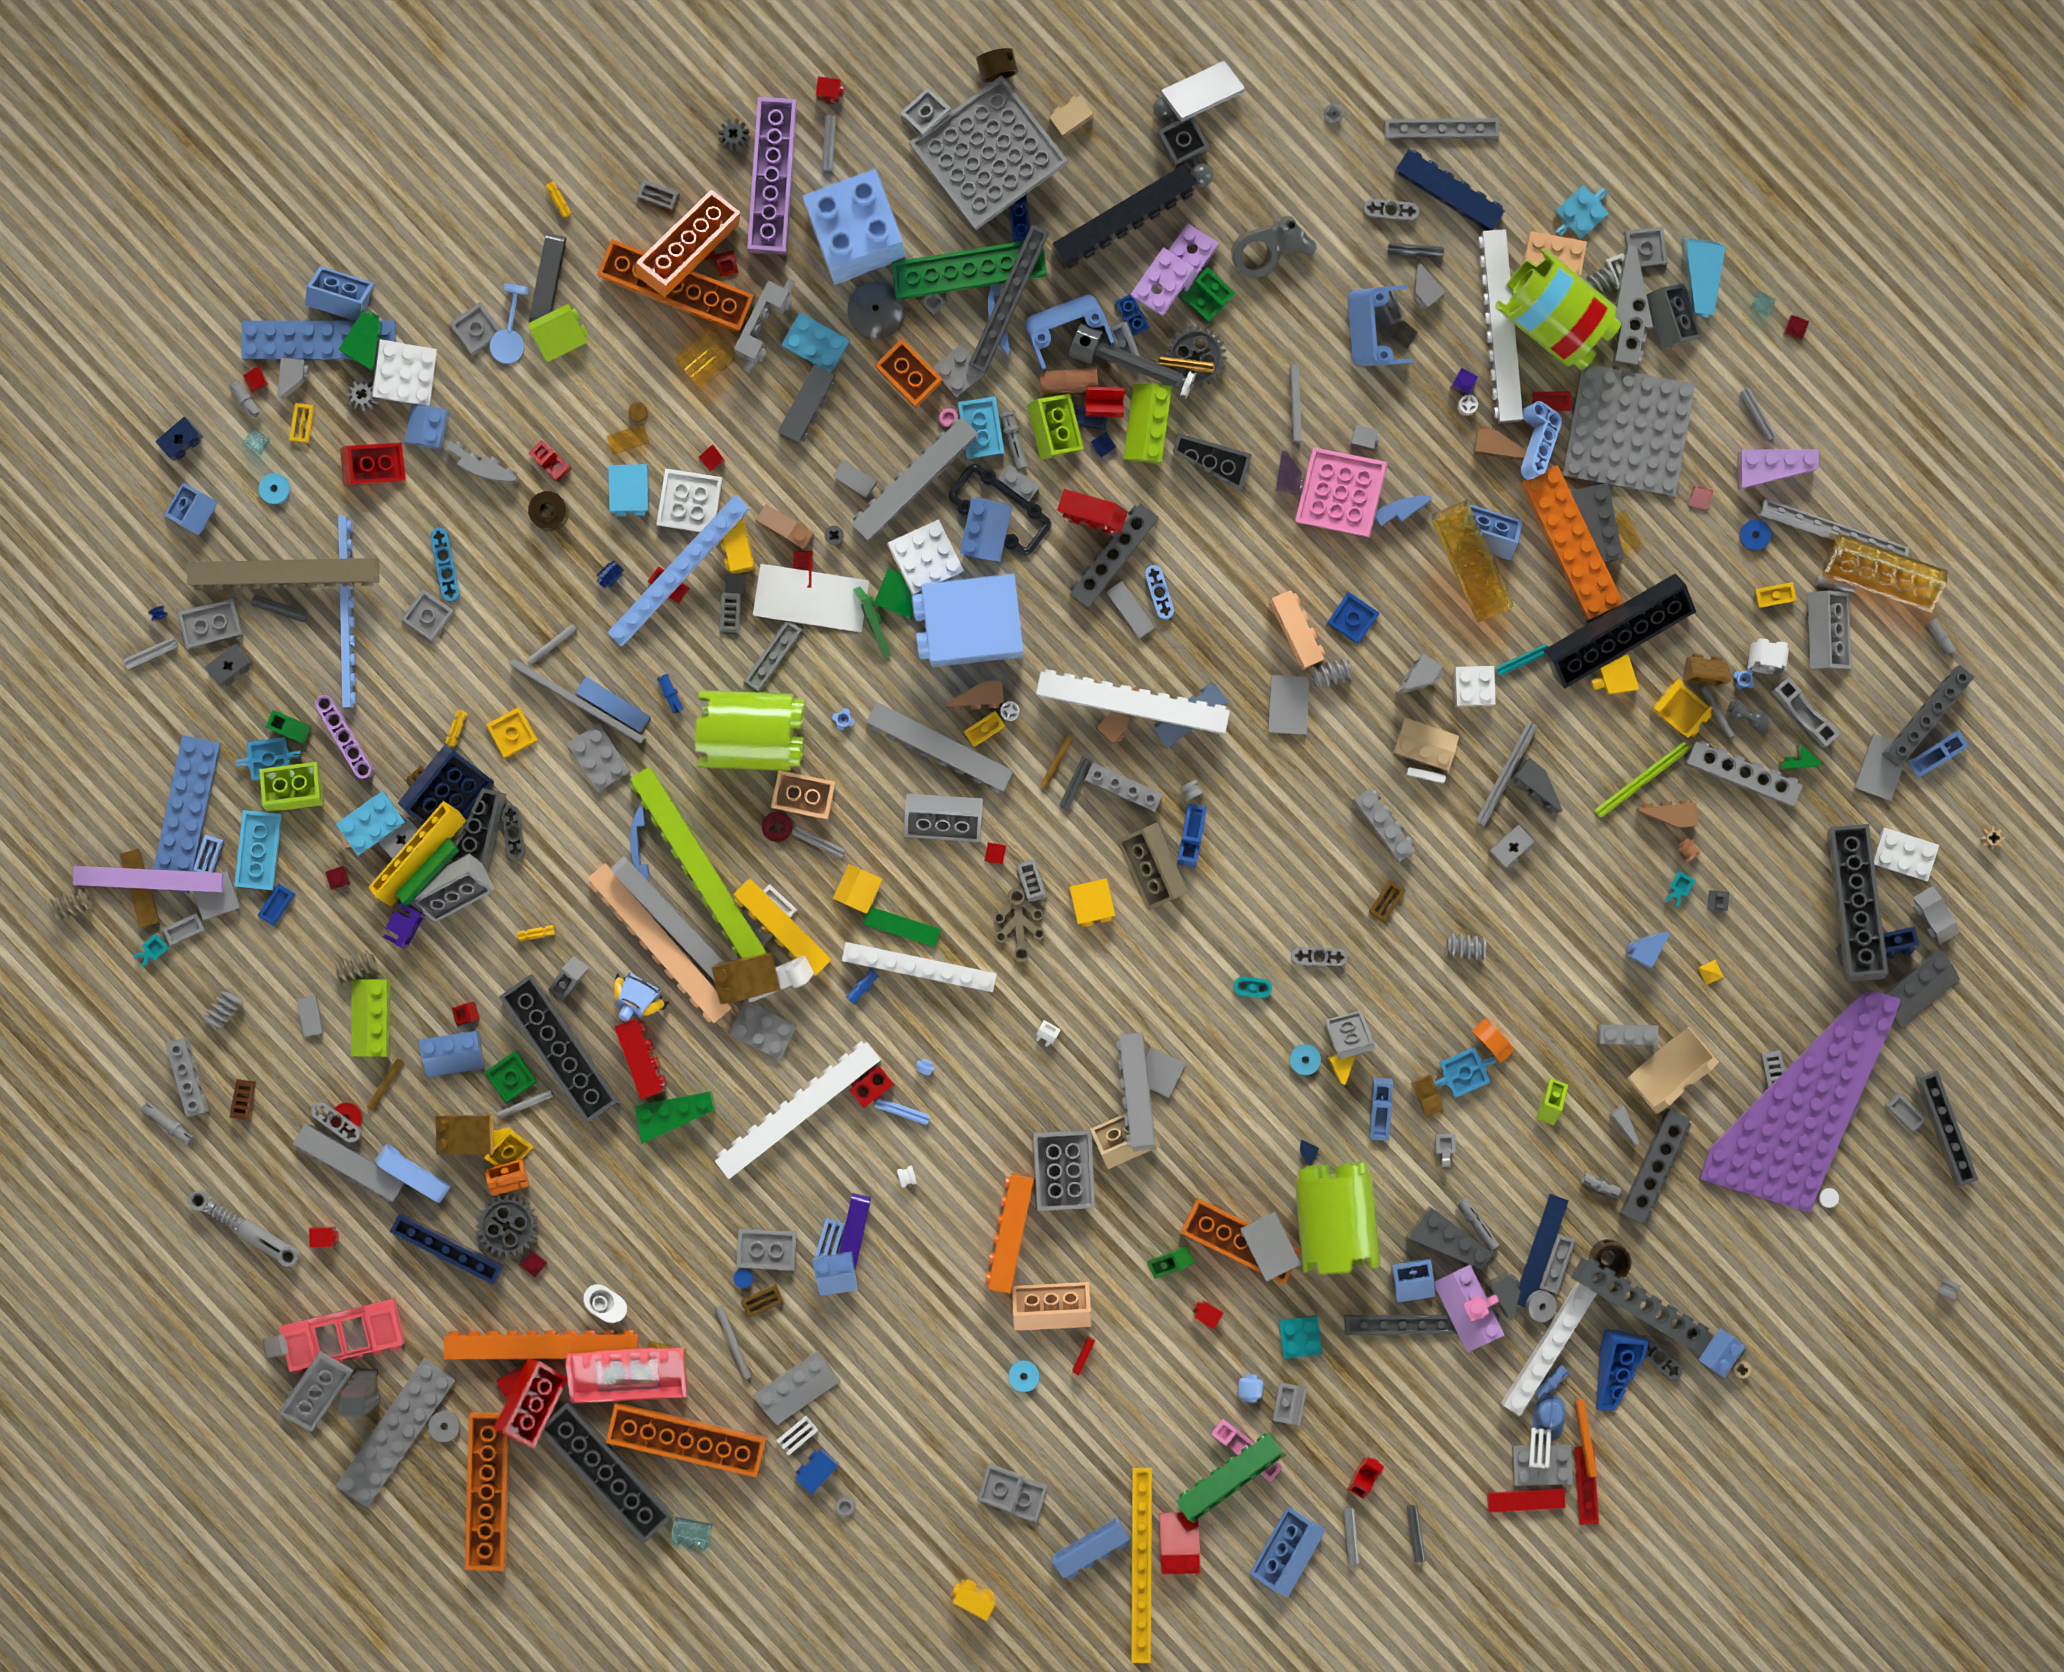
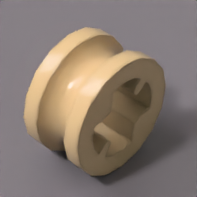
(1737, 1373)

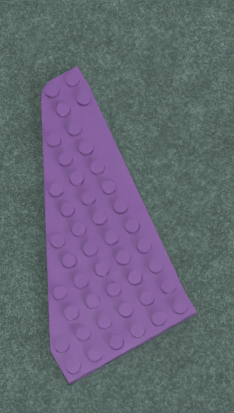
(1796, 1125)

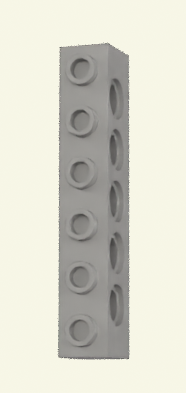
(1791, 786)

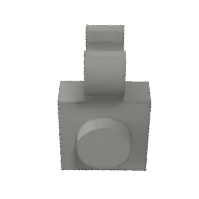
(1445, 1145)

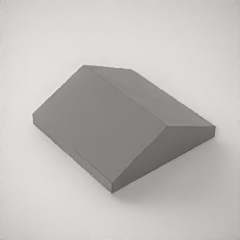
(925, 111)

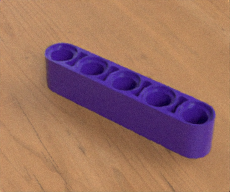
(855, 1225)

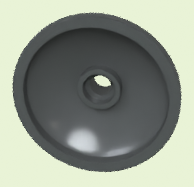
(875, 323)

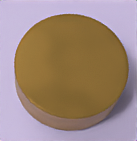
(638, 411)

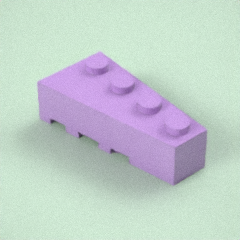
(1771, 465)

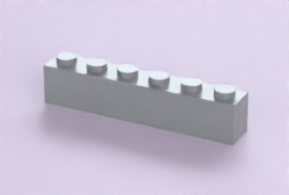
(1137, 1092)
(348, 1161)

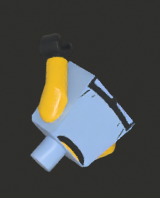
(636, 997)

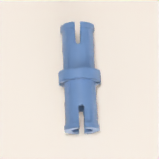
(1551, 1381)

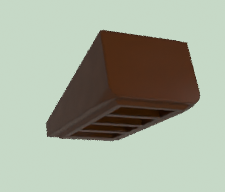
(234, 1106)

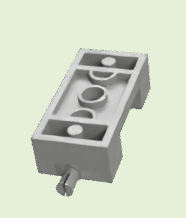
(771, 297)

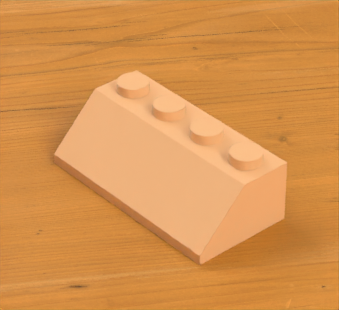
(1296, 629)
(1051, 1306)

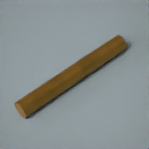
(1056, 761)
(385, 1083)

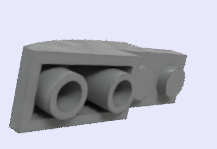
(487, 469)

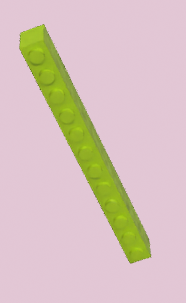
(696, 864)

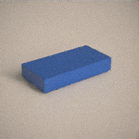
(276, 904)

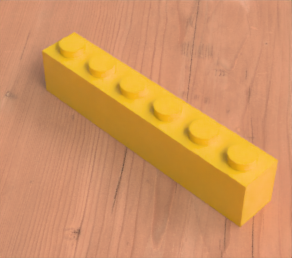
(431, 835)
(780, 925)

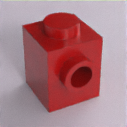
(829, 90)

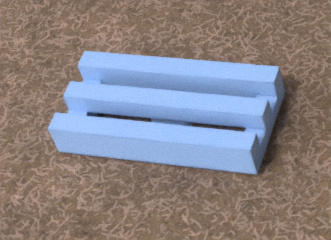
(201, 852)
(834, 1223)

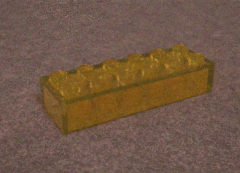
(1472, 561)
(1885, 572)

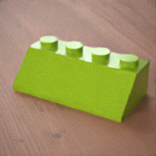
(1147, 423)
(370, 1017)

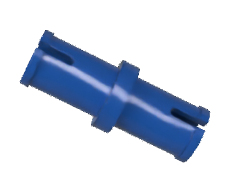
(670, 693)
(862, 986)

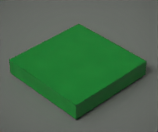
(511, 1077)

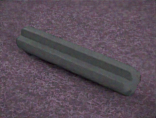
(1415, 250)
(279, 608)
(1075, 783)
(1416, 1534)

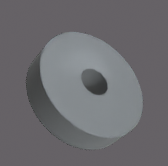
(1547, 1310)
(438, 1432)

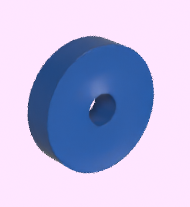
(1751, 543)

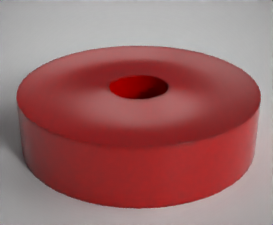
(350, 1109)

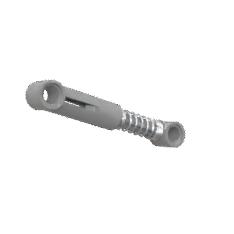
(246, 1229)

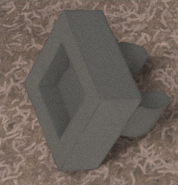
(1718, 900)

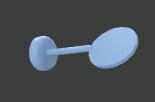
(508, 344)

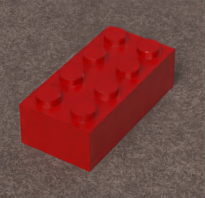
(640, 1058)
(530, 1403)

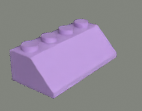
(1458, 1289)

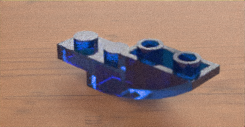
(1019, 219)

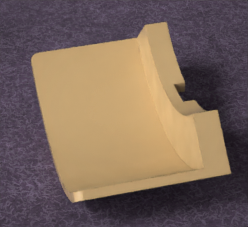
(1672, 1069)

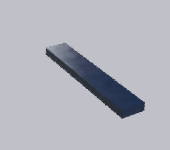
(1541, 1247)

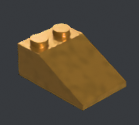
(1706, 671)
(745, 978)
(464, 1135)

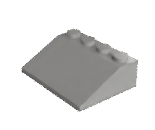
(1063, 1170)

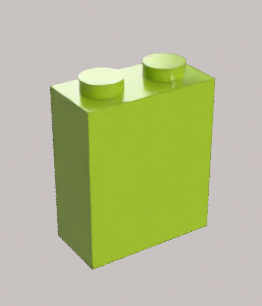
(558, 332)

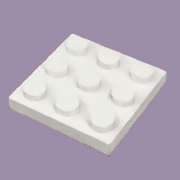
(404, 373)
(688, 500)
(925, 556)

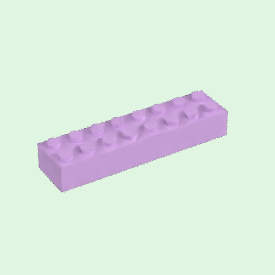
(772, 176)

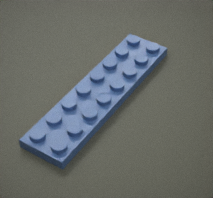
(300, 339)
(187, 805)

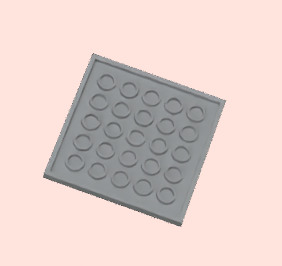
(989, 153)
(1628, 430)

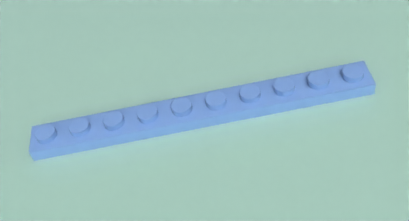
(678, 570)
(347, 621)

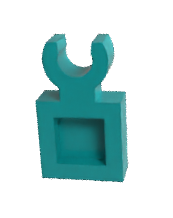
(1681, 886)
(153, 948)

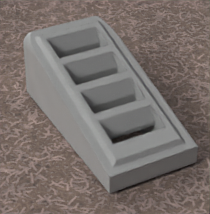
(734, 596)
(1037, 896)
(1766, 1064)
(1623, 1121)

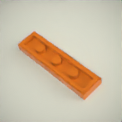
(1585, 1438)

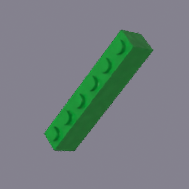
(1231, 1477)

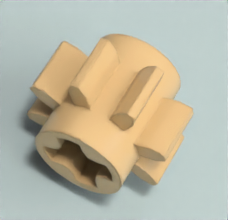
(1990, 843)

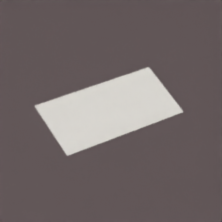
(829, 603)

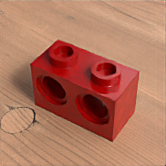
(874, 1090)

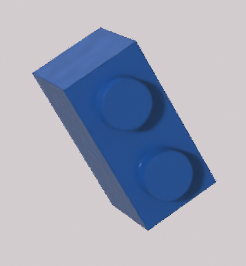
(816, 1471)

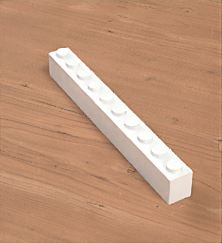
(1501, 329)
(1132, 702)
(797, 1110)

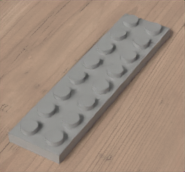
(396, 1432)

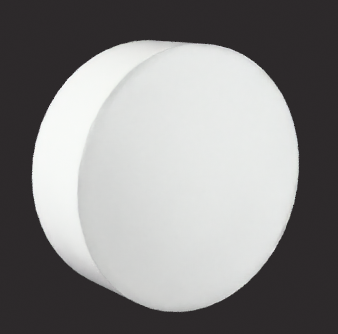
(1828, 1197)

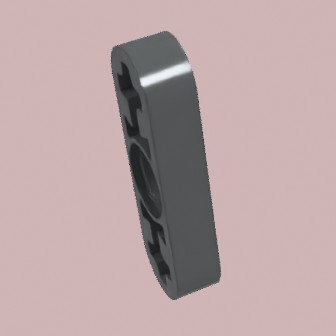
(521, 846)
(1672, 1363)

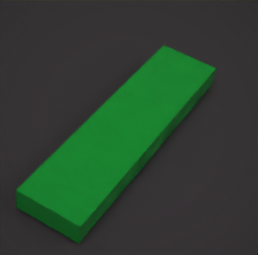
(427, 872)
(901, 926)

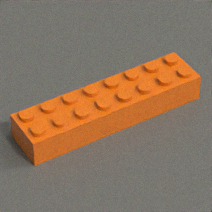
(693, 295)
(1571, 543)
(686, 1439)
(487, 1494)

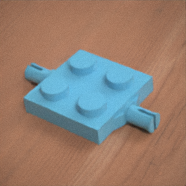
(1581, 212)

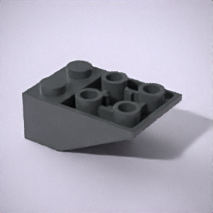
(1536, 781)

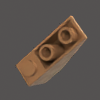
(982, 694)
(1677, 816)

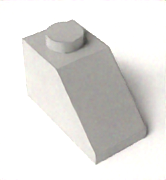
(1426, 288)
(291, 376)
(568, 978)

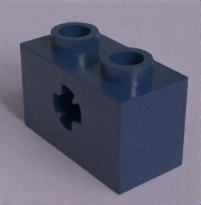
(169, 440)

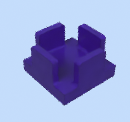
(404, 926)

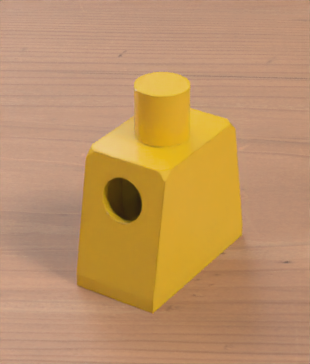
(1616, 677)

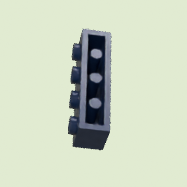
(1895, 942)

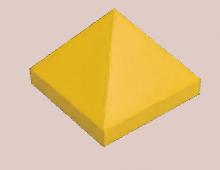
(1710, 972)

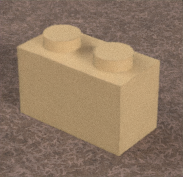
(1071, 116)

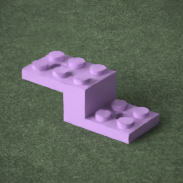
(1175, 269)

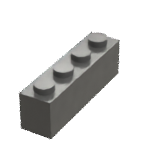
(807, 404)

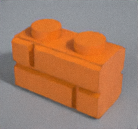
(507, 1177)

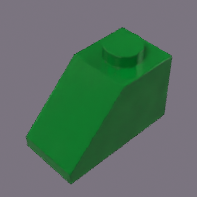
(1171, 1261)

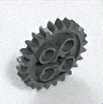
(1188, 340)
(499, 1241)

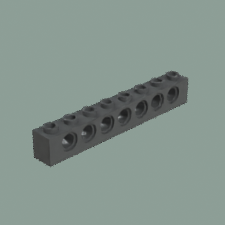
(1696, 1341)

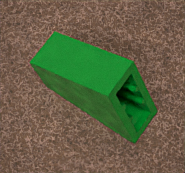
(363, 340)

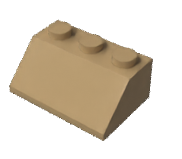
(1426, 744)
(1112, 1142)

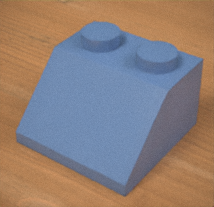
(427, 426)
(191, 508)
(1646, 949)
(835, 1273)
(1722, 1353)

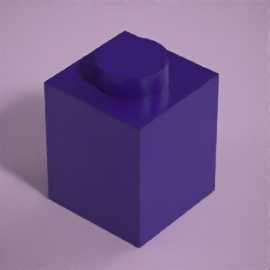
(1464, 382)

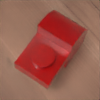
(1365, 1477)

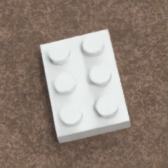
(1905, 854)

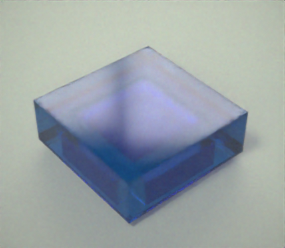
(1103, 444)

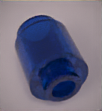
(609, 574)

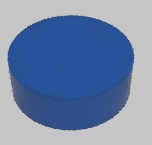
(743, 1278)

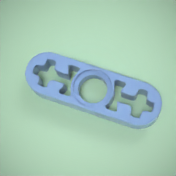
(1150, 580)

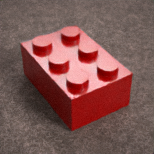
(1092, 512)

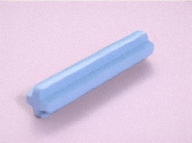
(902, 1111)

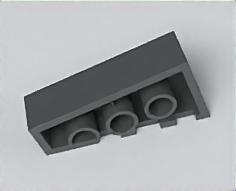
(1218, 460)
(1598, 513)
(481, 828)
(1444, 1236)
(360, 1394)

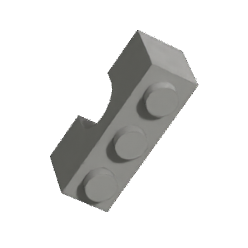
(1627, 1034)

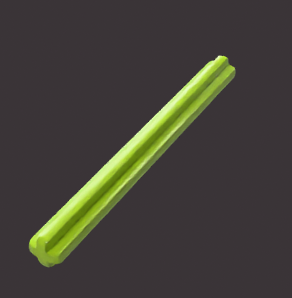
(1642, 779)

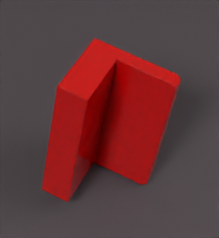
(1104, 402)

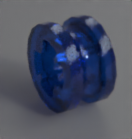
(157, 613)

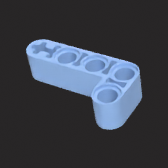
(1546, 429)
(411, 1174)

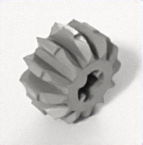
(355, 398)

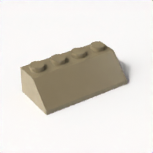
(1152, 866)

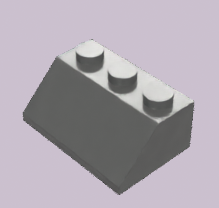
(1673, 316)

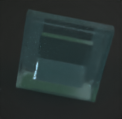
(1763, 303)
(256, 441)

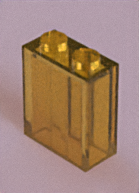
(705, 358)

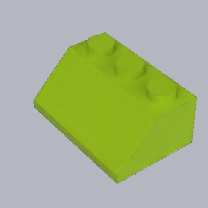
(1055, 426)
(291, 787)

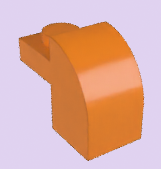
(1493, 1040)

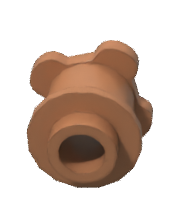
(1688, 849)

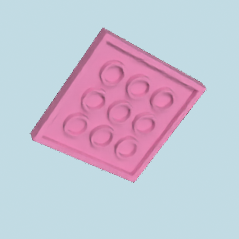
(1341, 492)

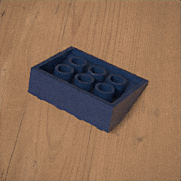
(445, 779)

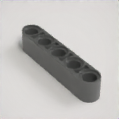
(547, 276)

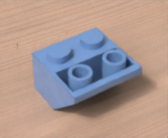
(1413, 1280)

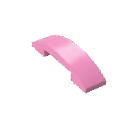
(1237, 1441)

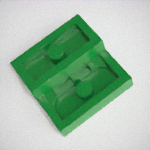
(1207, 295)
(895, 594)

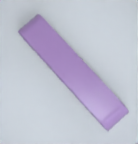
(336, 731)

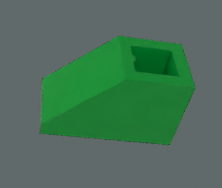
(288, 726)

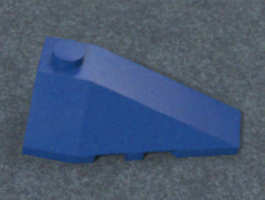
(1618, 1361)

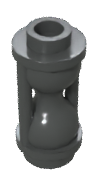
(1756, 719)

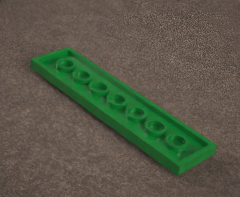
(959, 270)

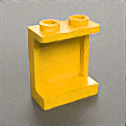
(1682, 709)

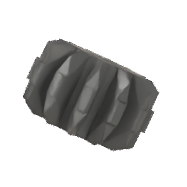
(741, 133)

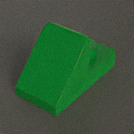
(1805, 760)

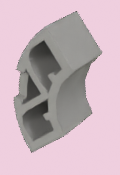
(1935, 915)

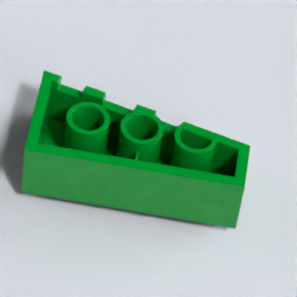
(668, 1114)

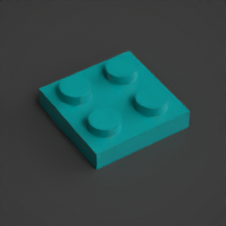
(1300, 1337)

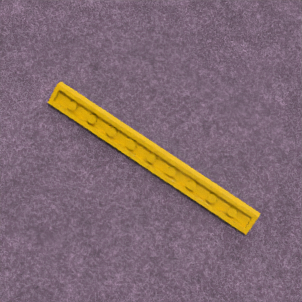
(1141, 1565)

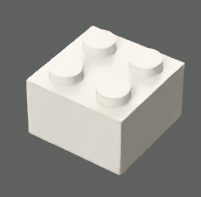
(1474, 686)

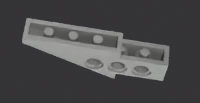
(1631, 290)

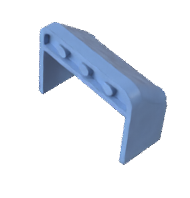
(1040, 323)
(1363, 327)

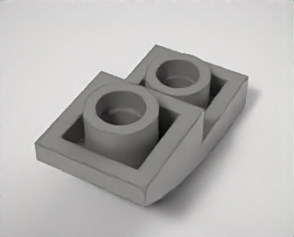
(855, 479)
(275, 1346)

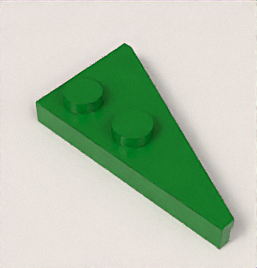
(873, 620)

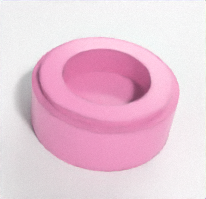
(947, 416)

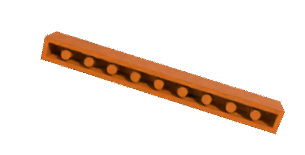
(534, 1345)

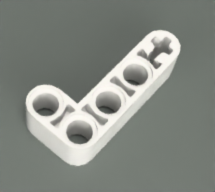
(791, 973)

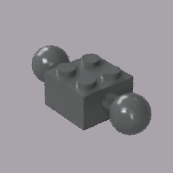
(1183, 143)

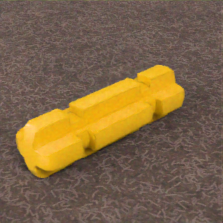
(558, 199)
(456, 728)
(535, 933)

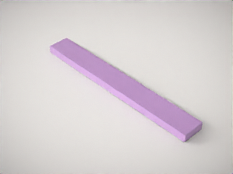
(148, 879)

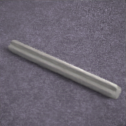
(1506, 774)

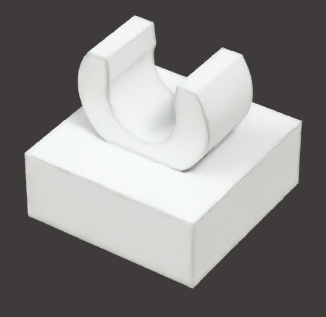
(1048, 1032)

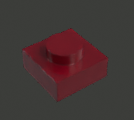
(1796, 327)
(337, 877)
(534, 1264)

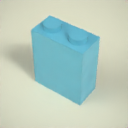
(629, 489)

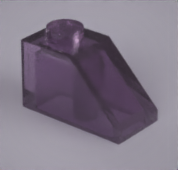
(1289, 475)

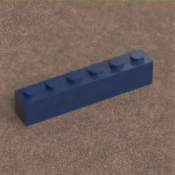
(1449, 190)
(447, 1248)

